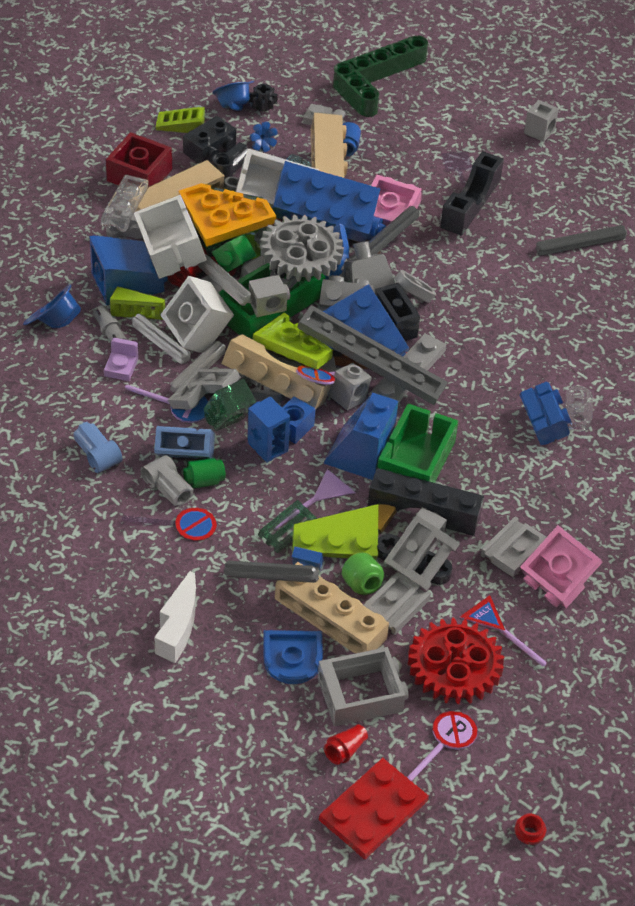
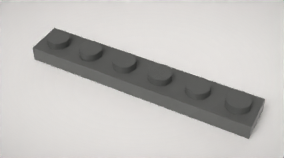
(372, 355)

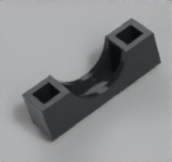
(463, 207)
(401, 491)

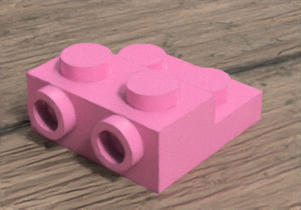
(394, 198)
(560, 567)

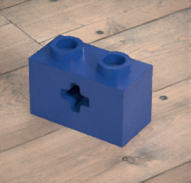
(268, 429)

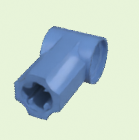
(99, 451)

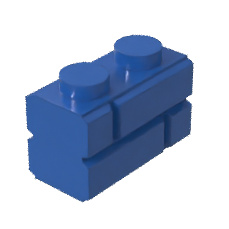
(545, 414)

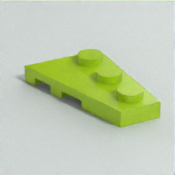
(293, 343)
(340, 533)

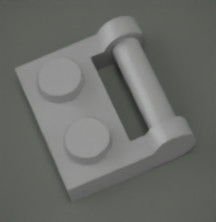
(414, 546)

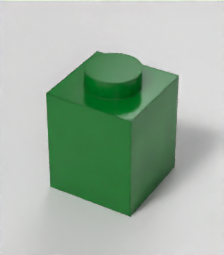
(234, 253)

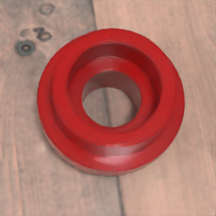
(530, 821)

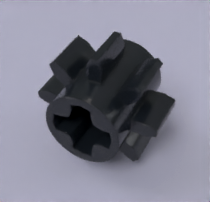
(263, 97)

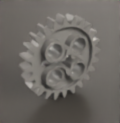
(301, 248)

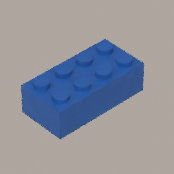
(327, 198)

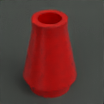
(344, 744)

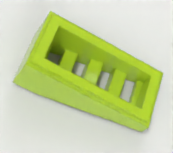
(186, 119)
(129, 304)

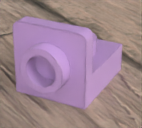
(122, 359)

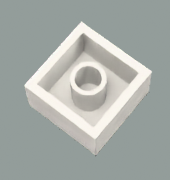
(196, 314)

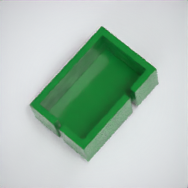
(415, 451)

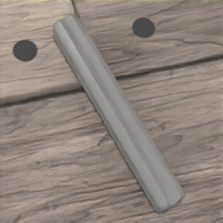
(225, 281)

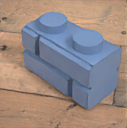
(184, 442)

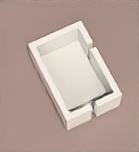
(261, 174)
(170, 236)

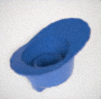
(233, 95)
(58, 311)

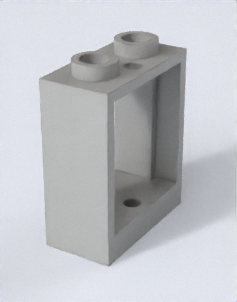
(359, 664)

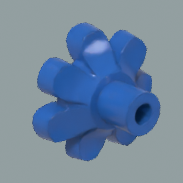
(263, 136)

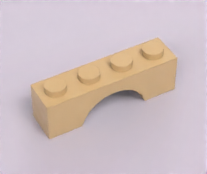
(255, 362)

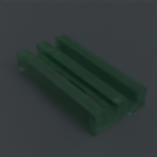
(273, 539)

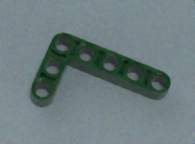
(354, 76)

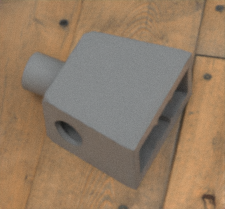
(368, 267)

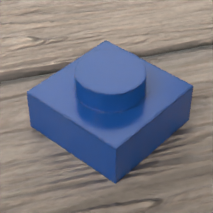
(307, 557)

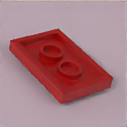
(373, 808)

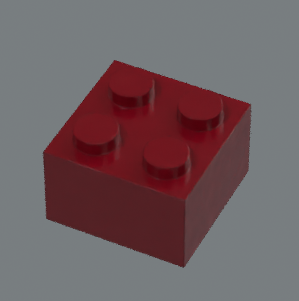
(139, 158)

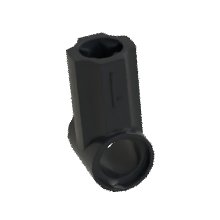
(231, 160)

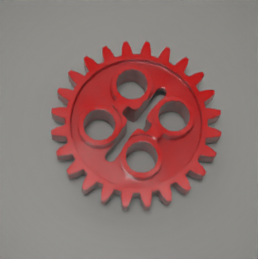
(439, 645)

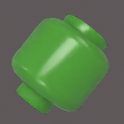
(363, 573)

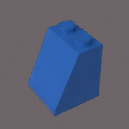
(123, 265)
(364, 437)

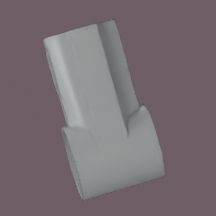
(163, 475)

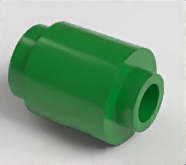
(204, 472)

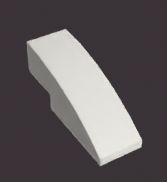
(177, 620)

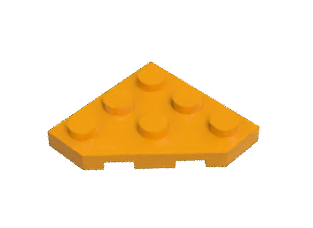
(224, 213)

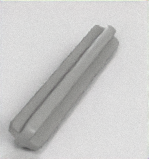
(161, 339)
(204, 361)

